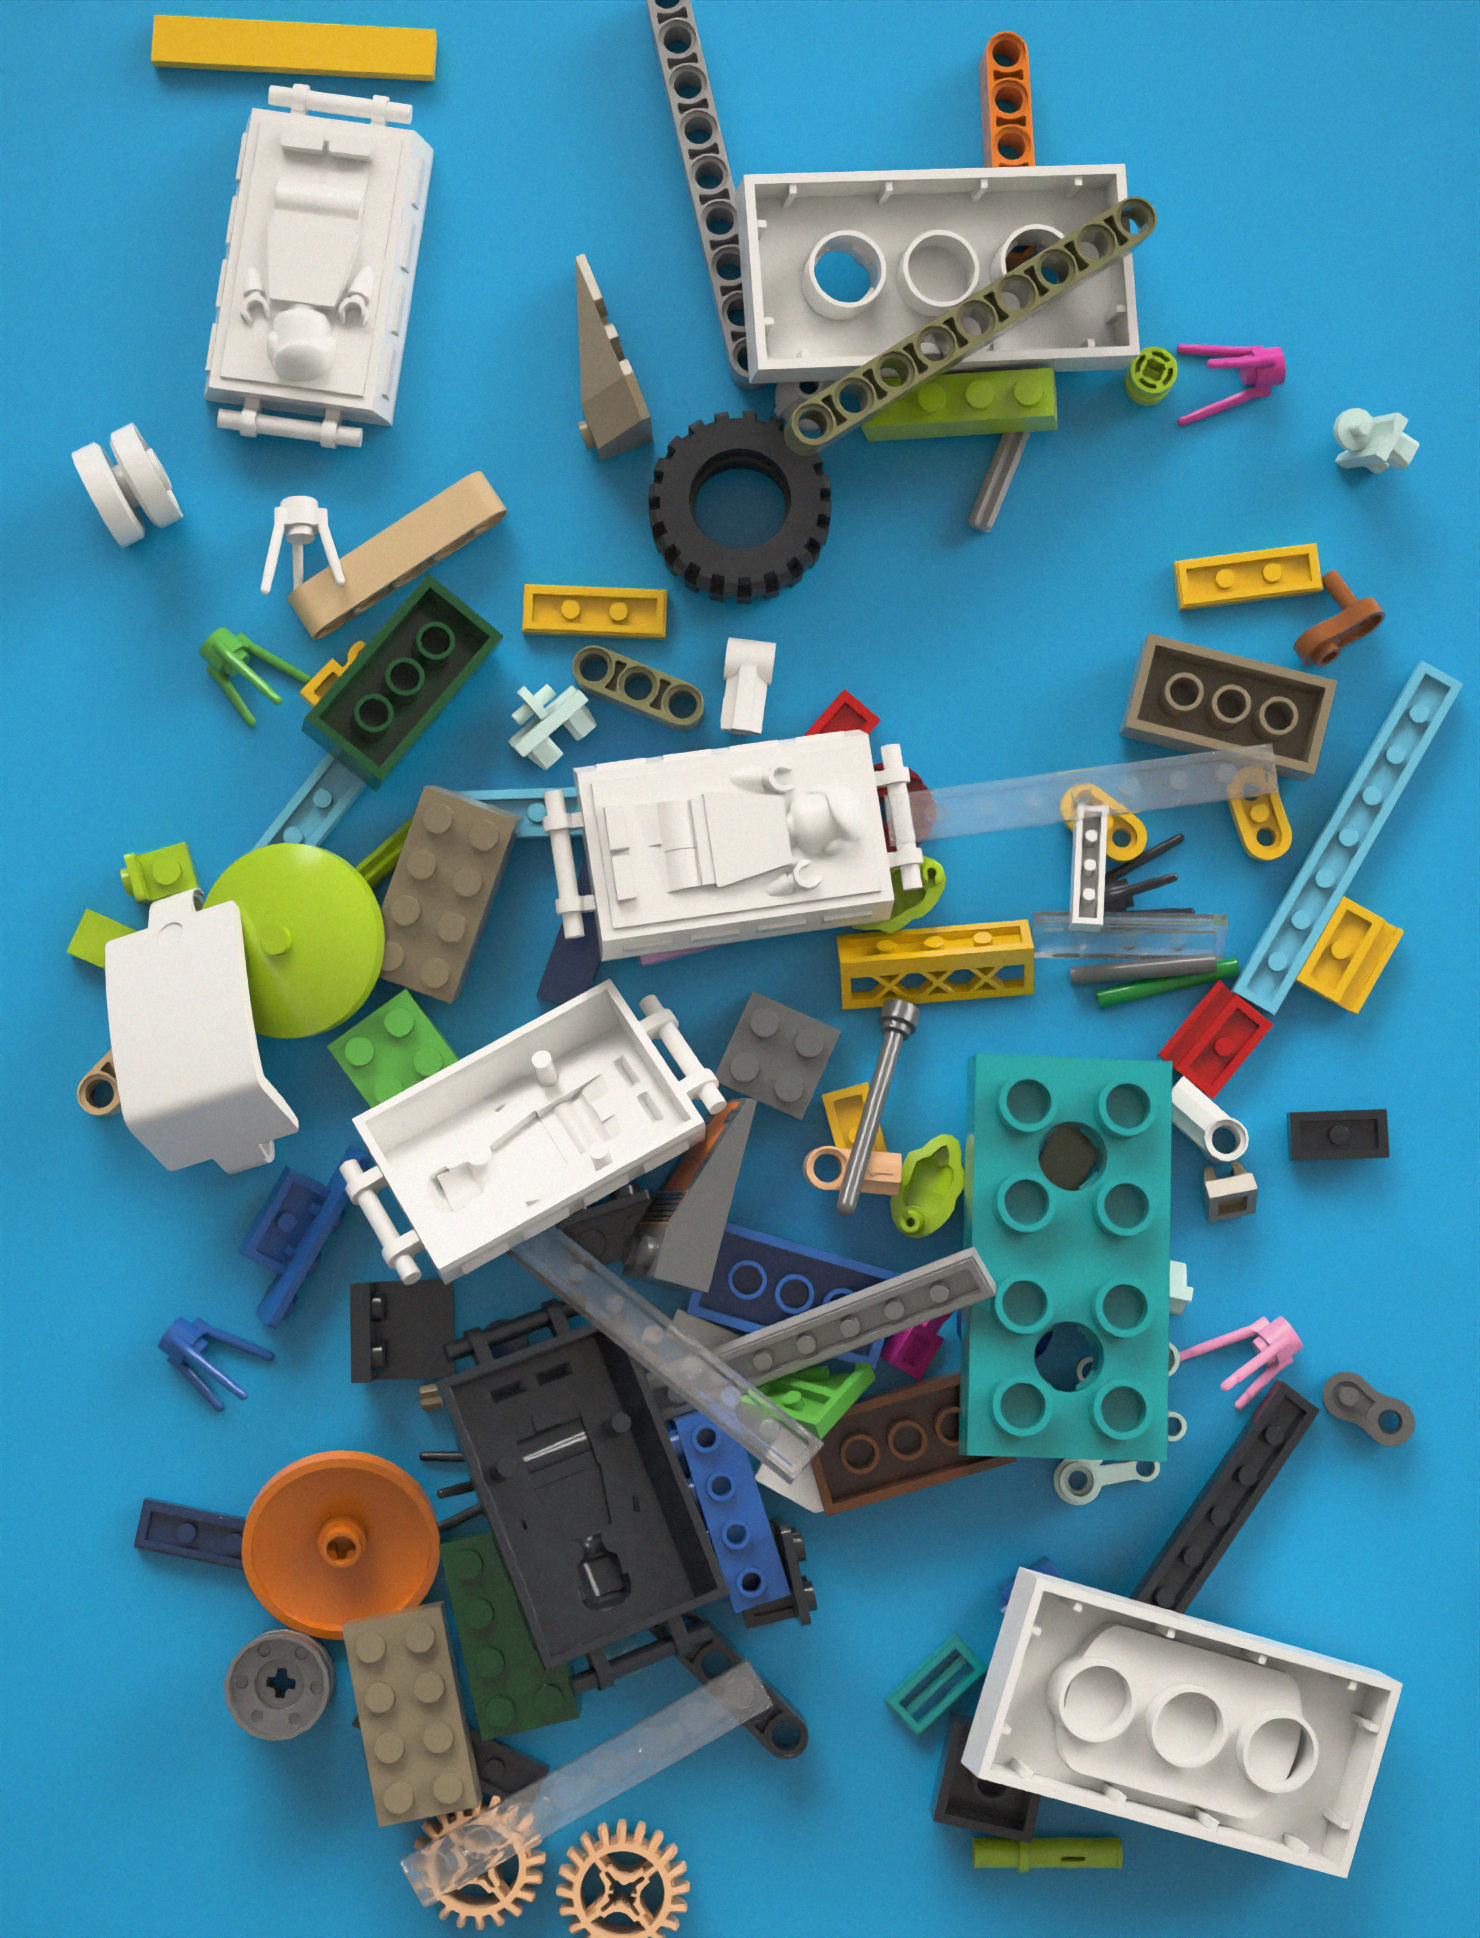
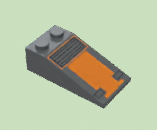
(685, 1222)

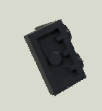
(605, 1227)
(401, 1330)

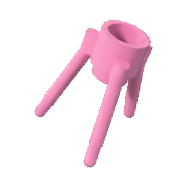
(1274, 1347)

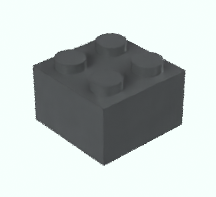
(776, 1056)

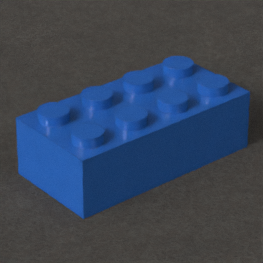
(771, 1279)

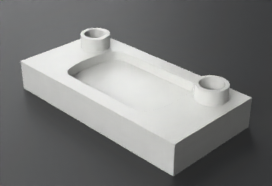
(1181, 1723)

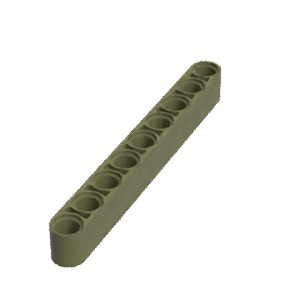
(987, 310)

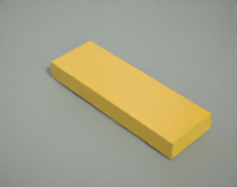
(1247, 577)
(594, 612)

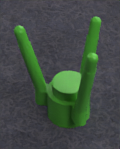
(229, 656)

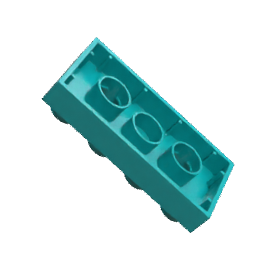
(1068, 1258)

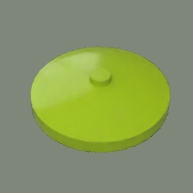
(306, 937)

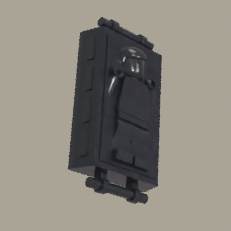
(581, 1494)

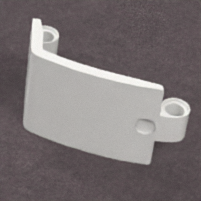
(189, 1039)

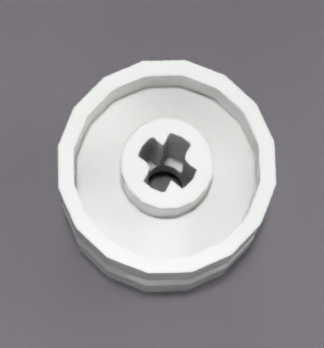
(125, 486)

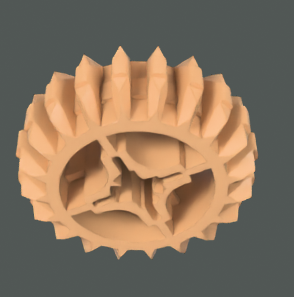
(597, 1852)
(491, 1881)

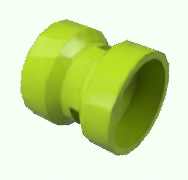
(1147, 385)

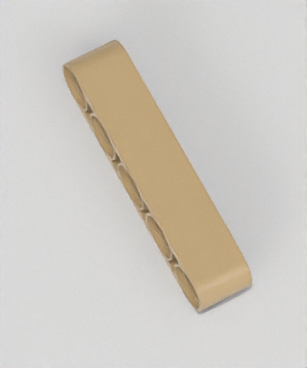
(398, 555)

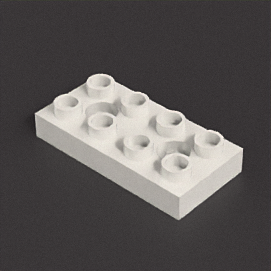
(926, 249)

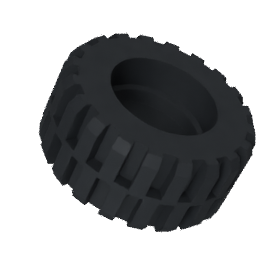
(727, 446)

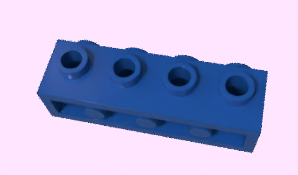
(731, 1510)

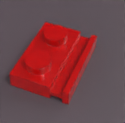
(1214, 1039)

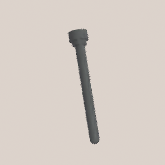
(897, 1022)

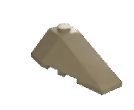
(610, 395)

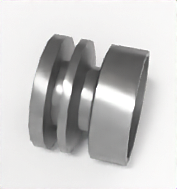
(257, 1701)

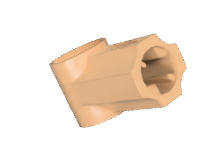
(881, 1176)

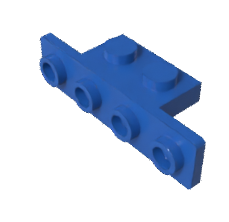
(293, 1230)

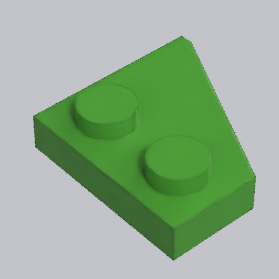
(816, 1396)

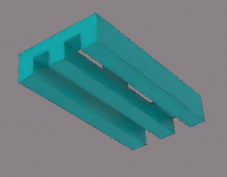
(950, 1698)

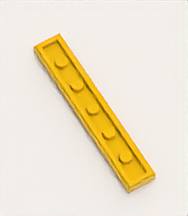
(294, 48)

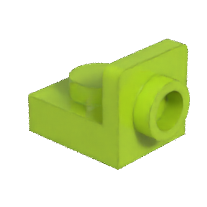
(159, 873)

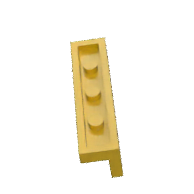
(936, 955)

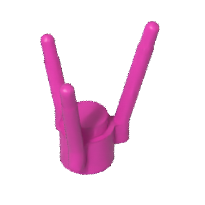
(1256, 366)

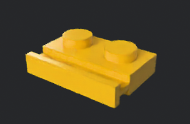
(1349, 956)

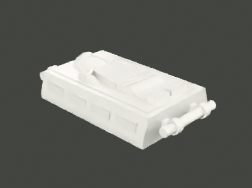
(318, 267)
(730, 844)
(528, 1131)

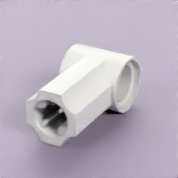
(747, 675)
(1199, 1117)

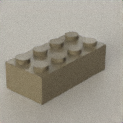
(1222, 701)
(444, 891)
(412, 1713)

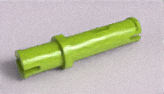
(1047, 1853)

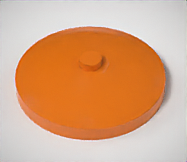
(339, 1542)

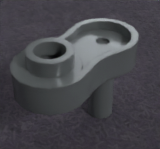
(1355, 1401)

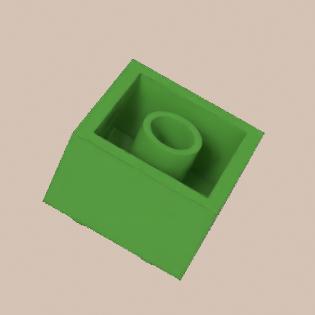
(392, 1049)

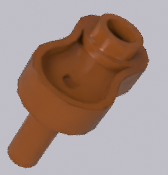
(1358, 619)

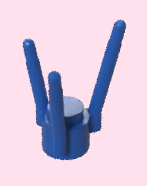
(187, 1346)

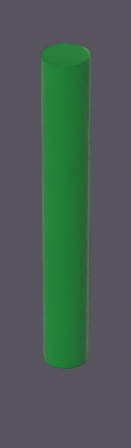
(1156, 986)

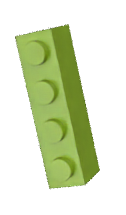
(970, 406)

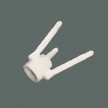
(300, 522)

